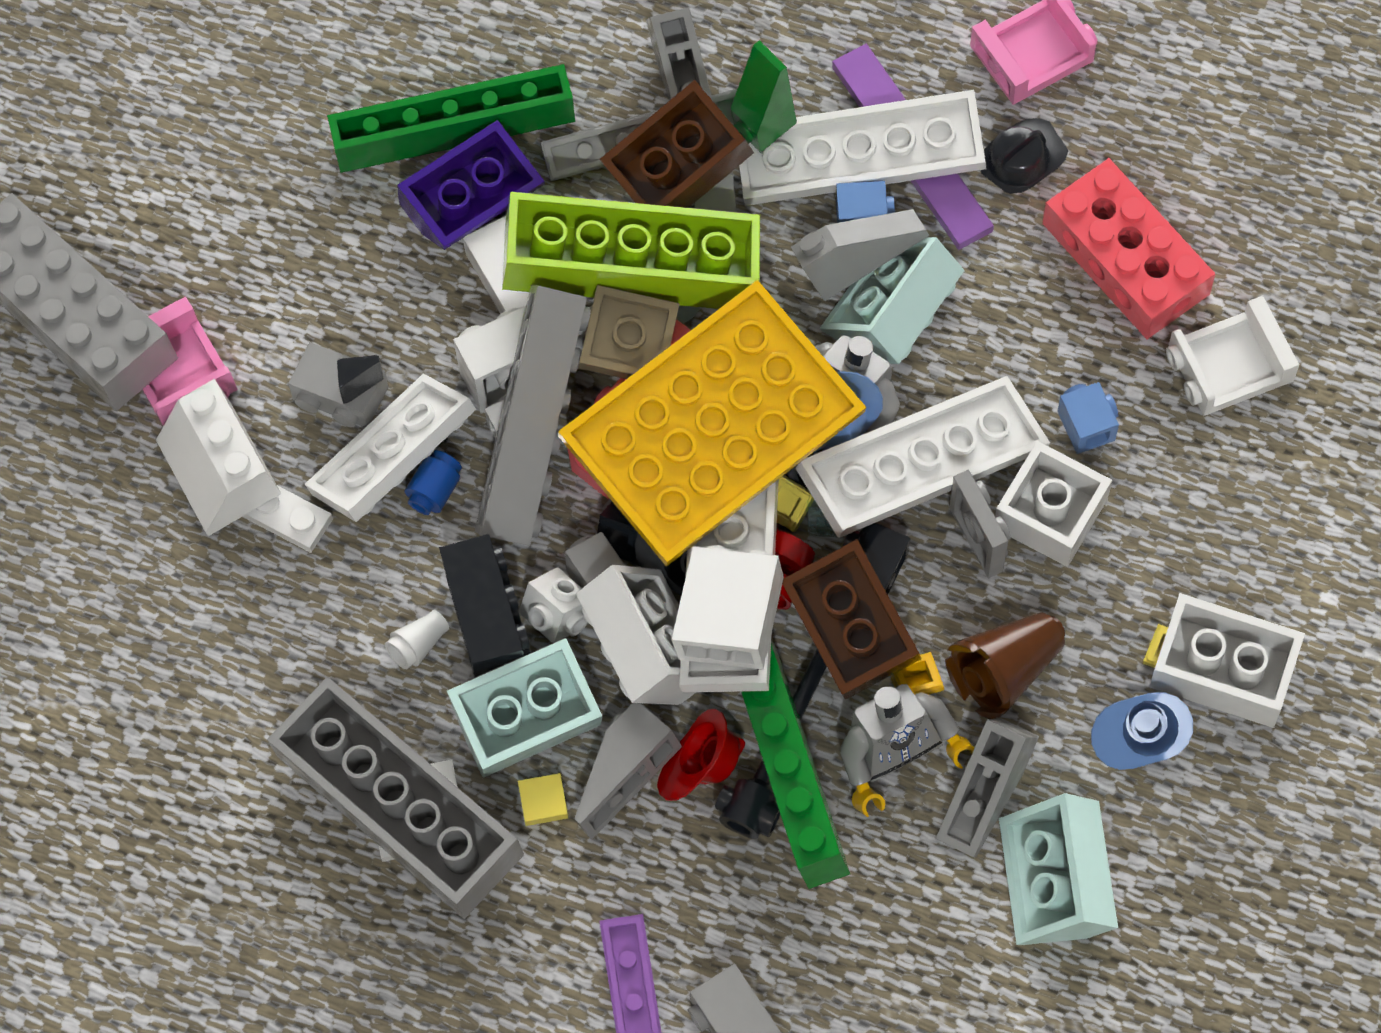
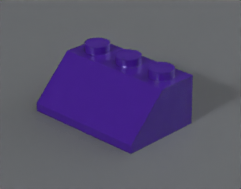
(467, 186)

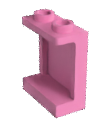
(1034, 47)
(195, 363)

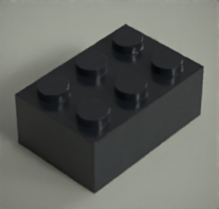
(484, 603)

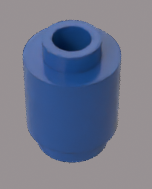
(433, 483)

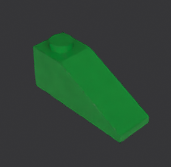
(763, 99)

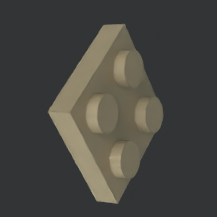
(626, 332)

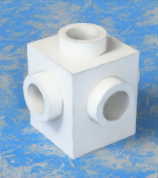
(553, 605)

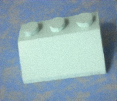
(896, 300)
(524, 707)
(1058, 871)

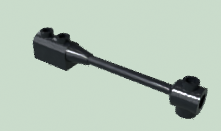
(751, 804)

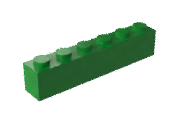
(450, 117)
(795, 780)

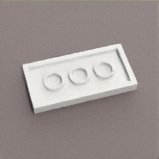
(390, 447)

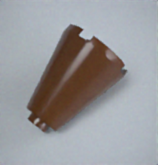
(1004, 661)

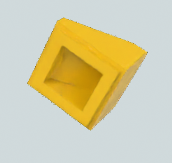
(920, 676)

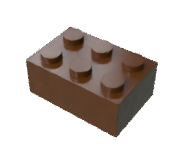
(678, 151)
(851, 619)

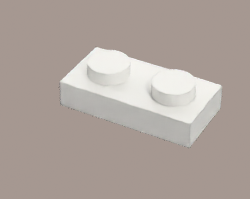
(292, 519)

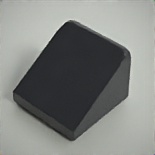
(358, 375)
(618, 532)

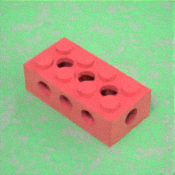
(1126, 245)

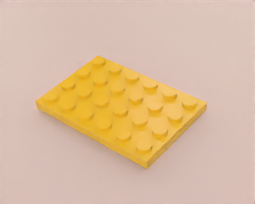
(711, 422)

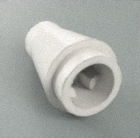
(414, 641)

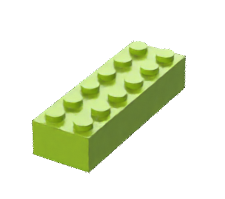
(629, 247)

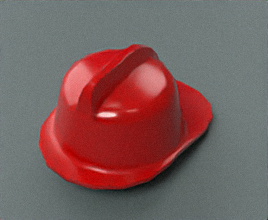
(706, 757)

